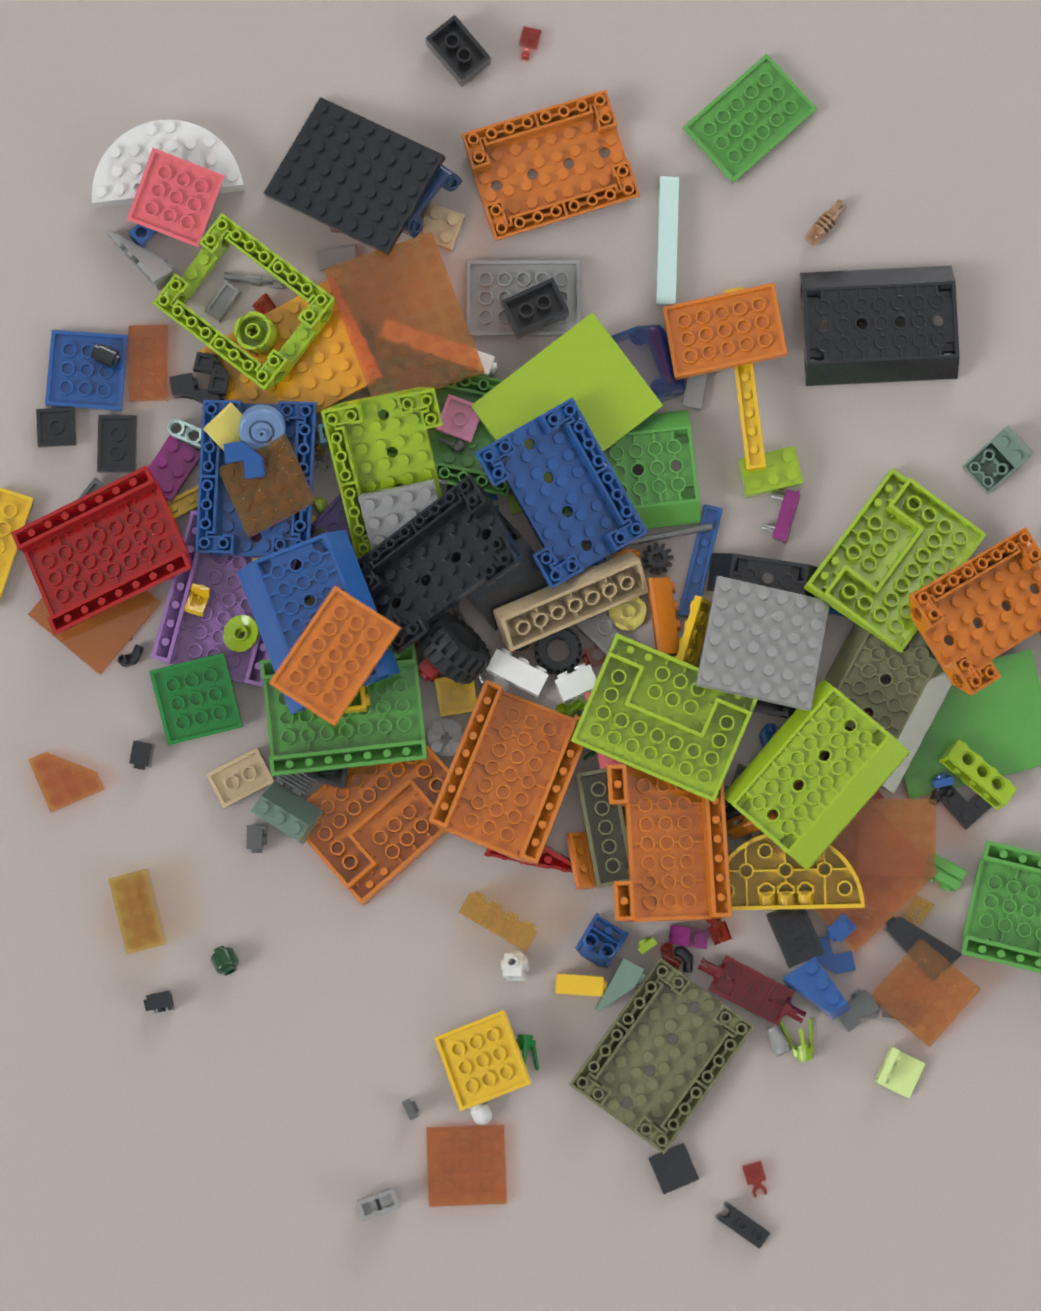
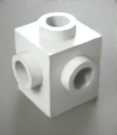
(515, 966)

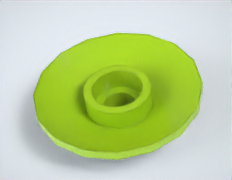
(235, 628)

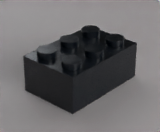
(458, 50)
(535, 308)

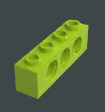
(982, 785)

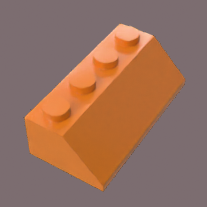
(663, 615)

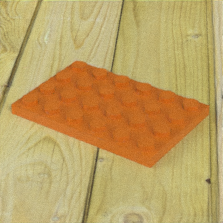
(725, 331)
(334, 656)

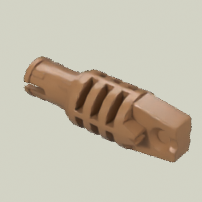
(825, 223)

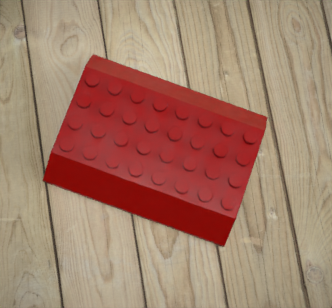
(103, 549)

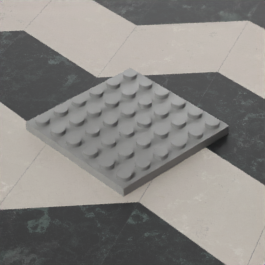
(763, 643)

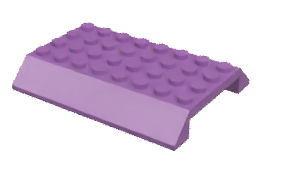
(190, 636)

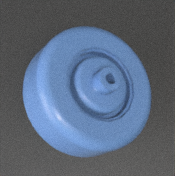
(260, 425)

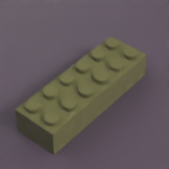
(603, 828)

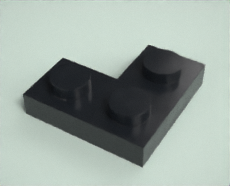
(965, 812)

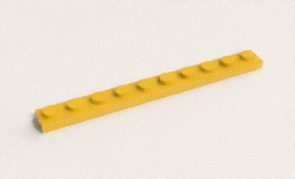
(749, 414)

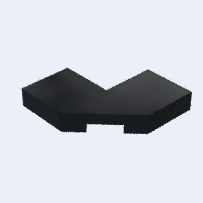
(211, 365)

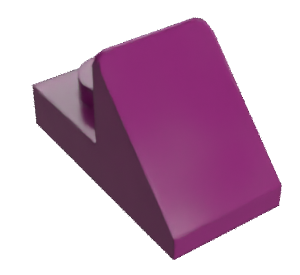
(688, 936)

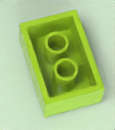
(781, 473)

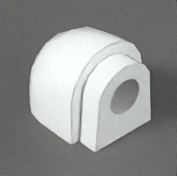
(481, 1114)

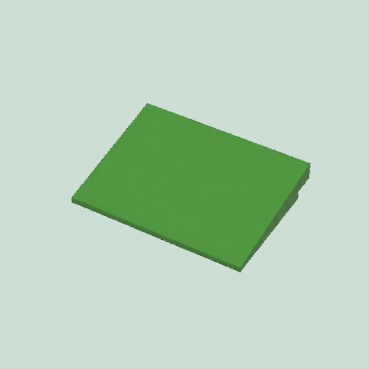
(995, 722)

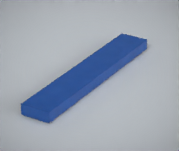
(700, 559)

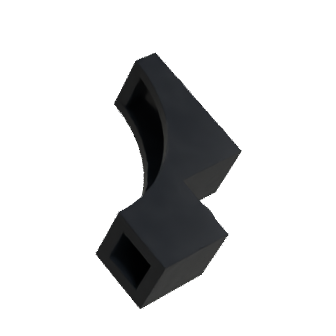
(185, 387)

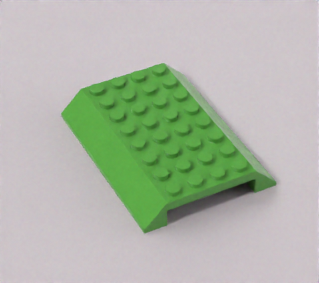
(383, 734)
(1005, 908)

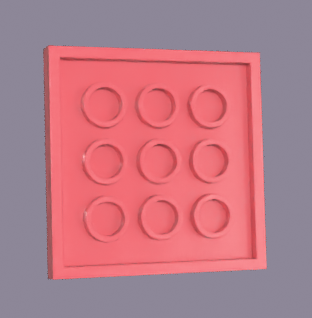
(175, 197)

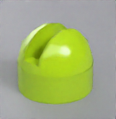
(320, 505)

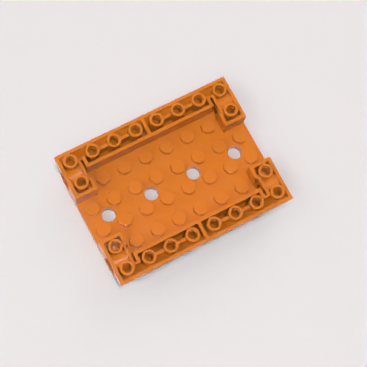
(542, 144)

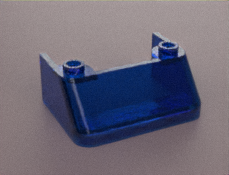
(667, 386)

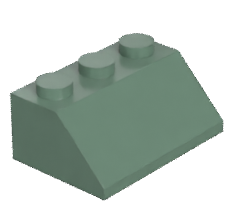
(287, 812)

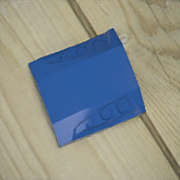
(601, 942)

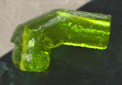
(569, 710)

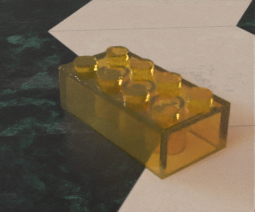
(137, 911)
(497, 921)

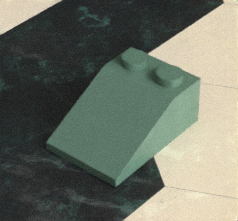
(622, 981)

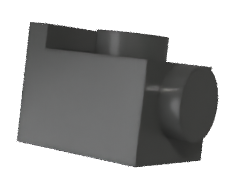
(256, 838)

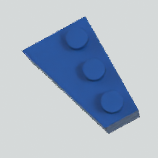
(817, 987)

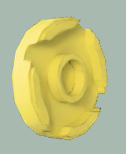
(629, 614)

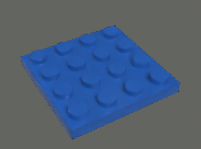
(79, 380)

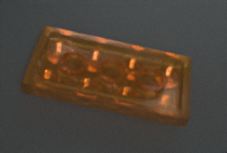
(148, 363)

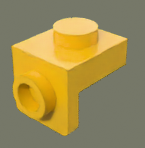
(197, 599)

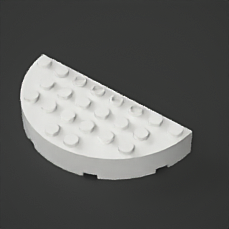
(126, 159)

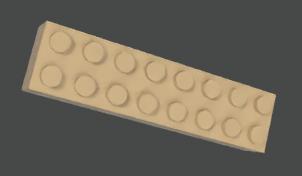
(571, 601)

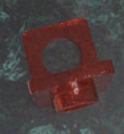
(589, 659)

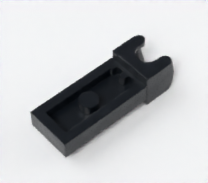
(744, 1225)

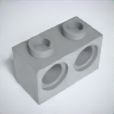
(378, 1203)

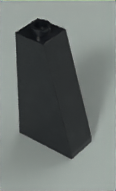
(907, 934)

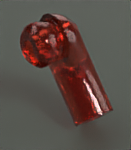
(667, 955)

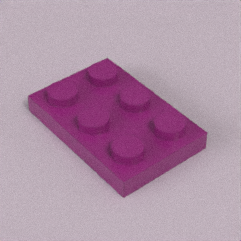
(174, 466)

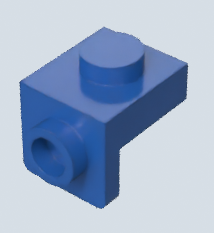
(840, 928)

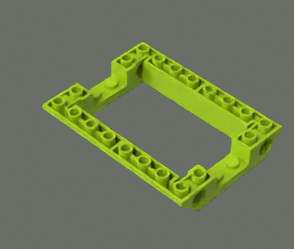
(215, 244)

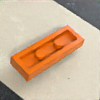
(581, 860)

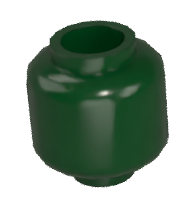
(224, 960)

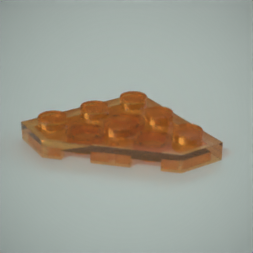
(63, 780)

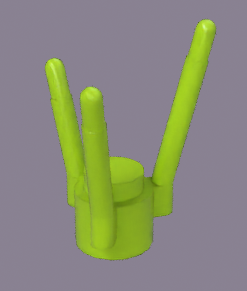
(803, 1051)

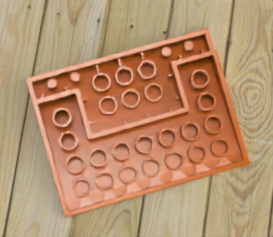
(378, 822)

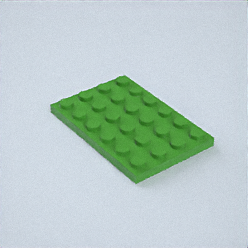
(749, 118)

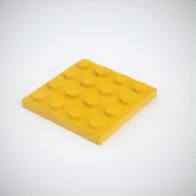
(482, 1060)

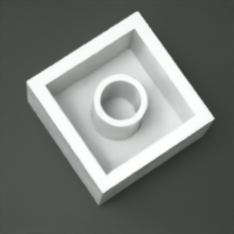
(576, 683)

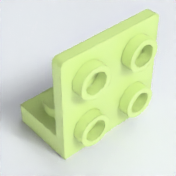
(899, 1072)

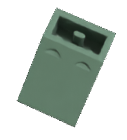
(998, 459)

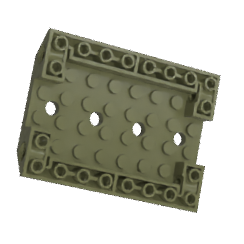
(904, 705)
(682, 1070)

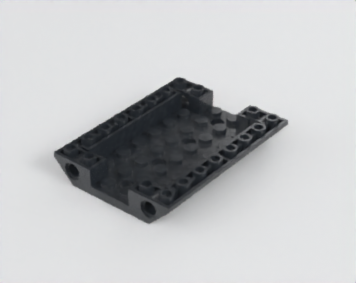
(882, 349)

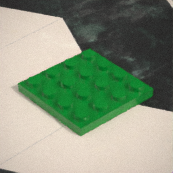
(196, 698)

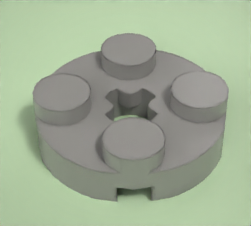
(439, 729)

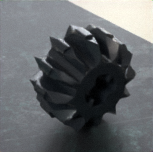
(661, 564)

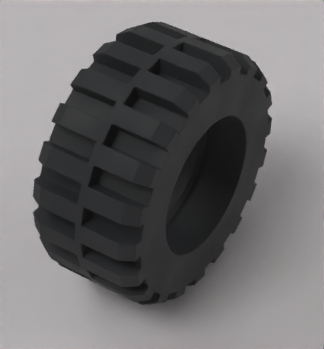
(455, 649)

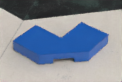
(252, 461)
(836, 963)

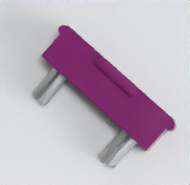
(786, 515)

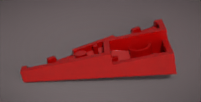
(549, 859)

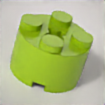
(255, 322)

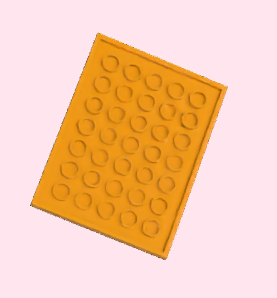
(321, 375)

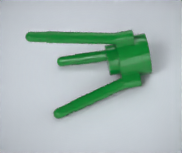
(526, 1042)

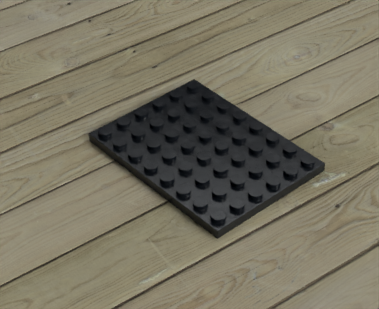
(354, 175)

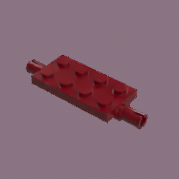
(751, 990)

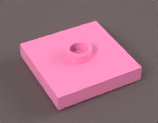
(458, 419)

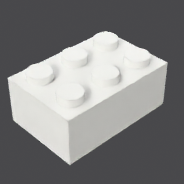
(517, 672)

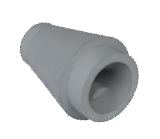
(778, 1041)

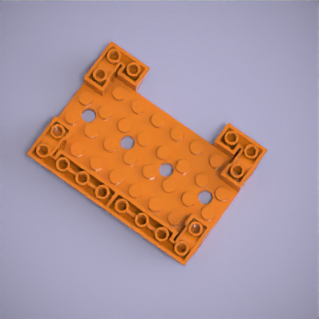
(977, 593)

